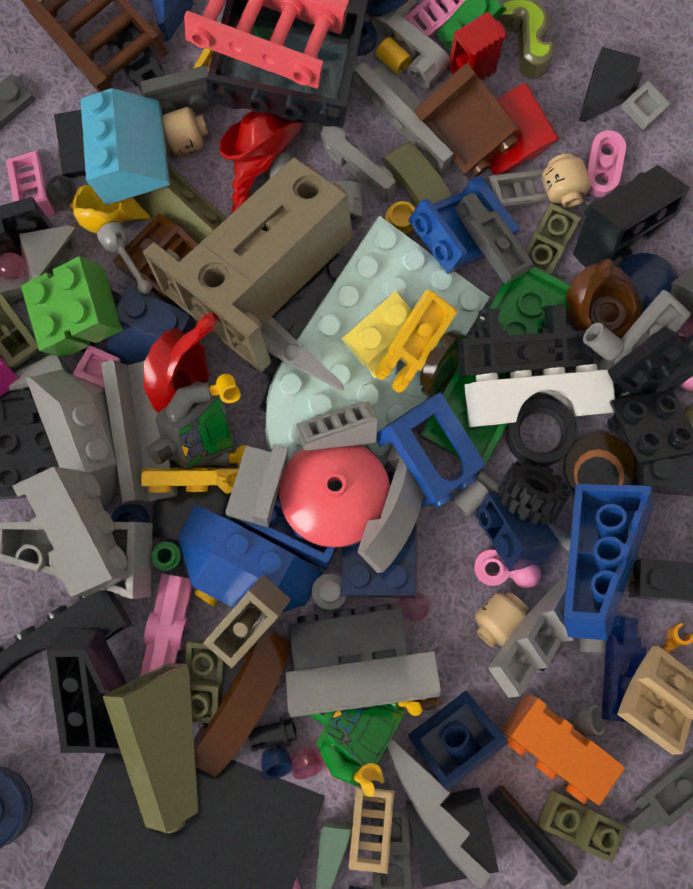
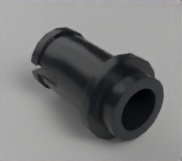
(273, 734)

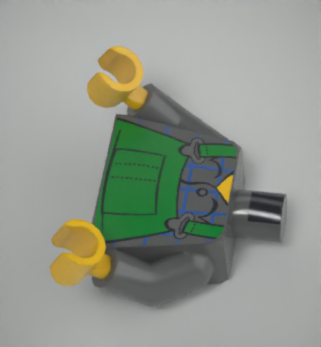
(196, 426)

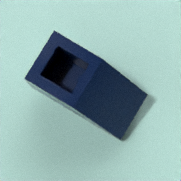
(514, 539)

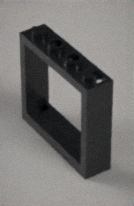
(282, 101)

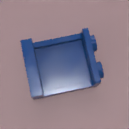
(444, 230)

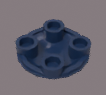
(649, 275)

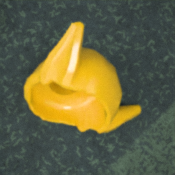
(94, 213)

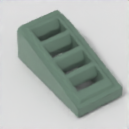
(332, 848)

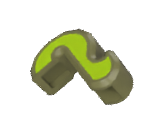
(531, 23)

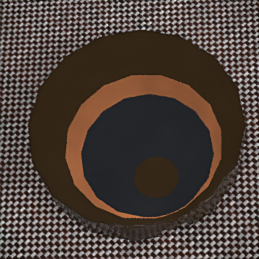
(441, 364)
(599, 461)

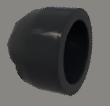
(68, 185)

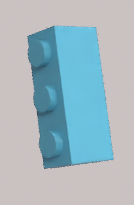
(123, 144)

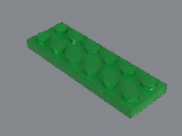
(520, 314)

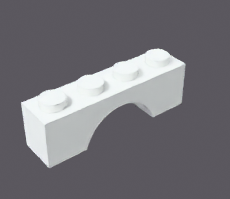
(499, 401)

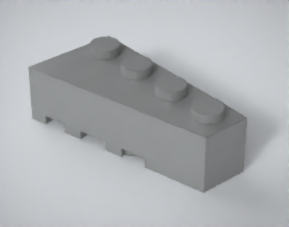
(29, 549)

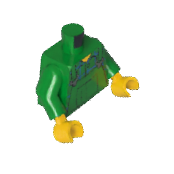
(357, 740)

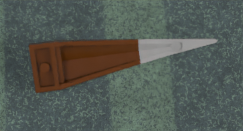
(173, 237)

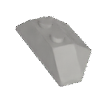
(77, 426)

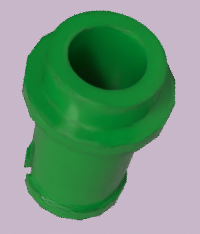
(160, 552)

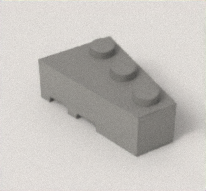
(77, 528)

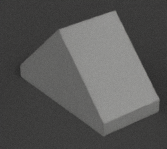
(46, 249)

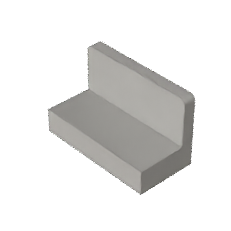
(257, 485)

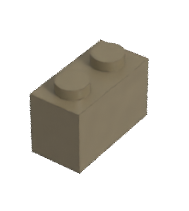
(247, 621)

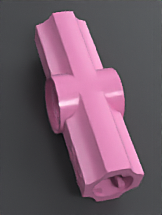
(167, 623)

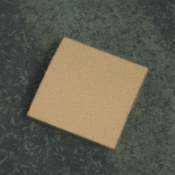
(660, 700)

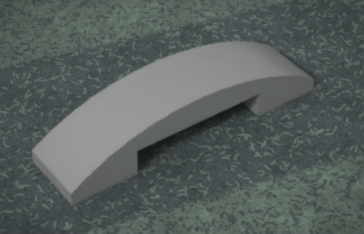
(386, 536)

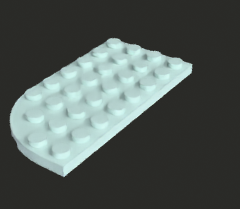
(378, 267)

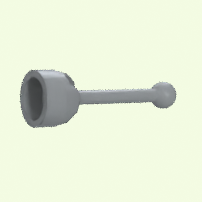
(114, 239)

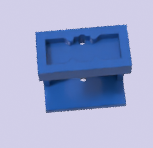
(431, 483)

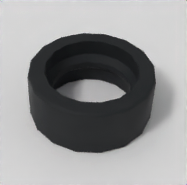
(560, 414)

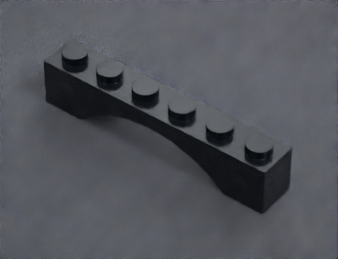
(94, 610)

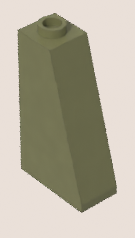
(157, 744)

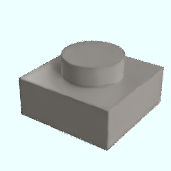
(645, 105)

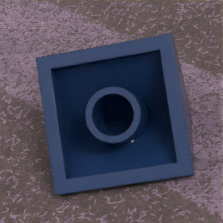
(457, 740)

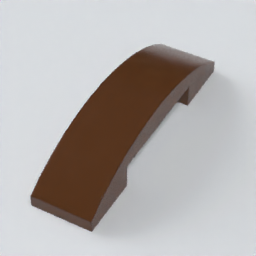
(242, 704)

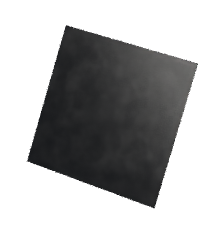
(243, 837)

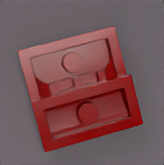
(535, 128)

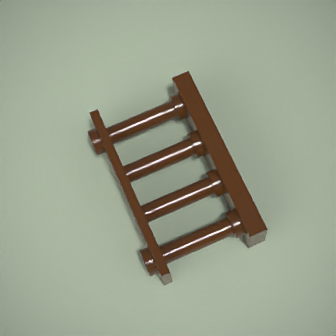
(83, 53)

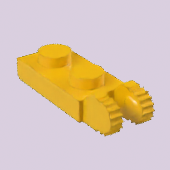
(416, 339)

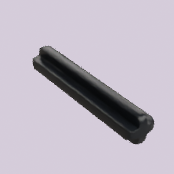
(532, 835)

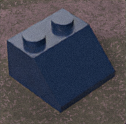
(142, 323)

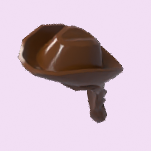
(603, 296)

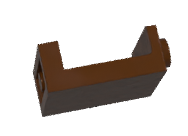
(468, 121)

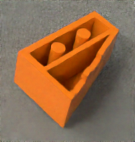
(561, 750)

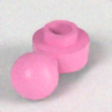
(524, 578)

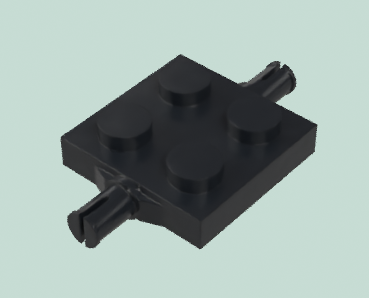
(655, 365)

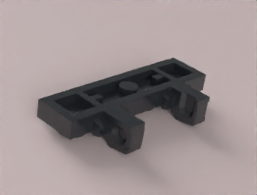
(499, 352)

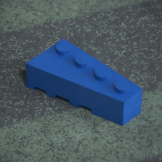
(603, 549)

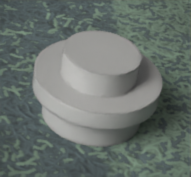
(327, 591)

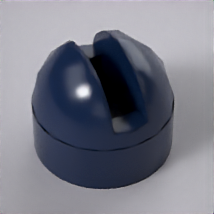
(276, 763)

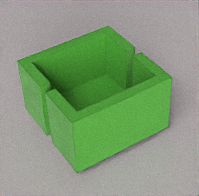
(71, 301)

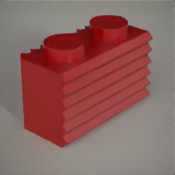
(478, 45)

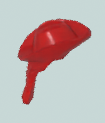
(254, 146)
(177, 362)

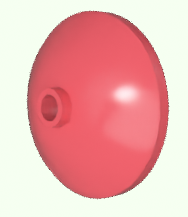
(327, 515)

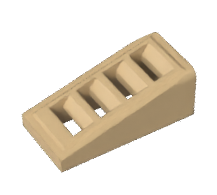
(364, 864)

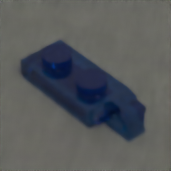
(622, 660)

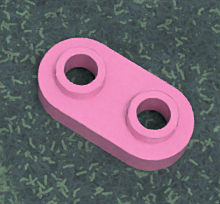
(605, 166)

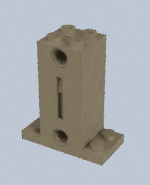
(258, 257)

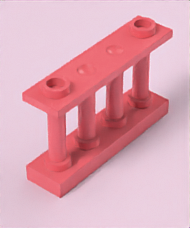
(270, 55)

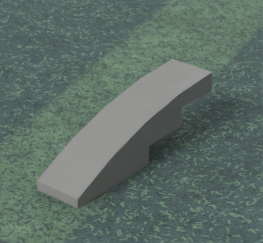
(532, 642)
(427, 798)

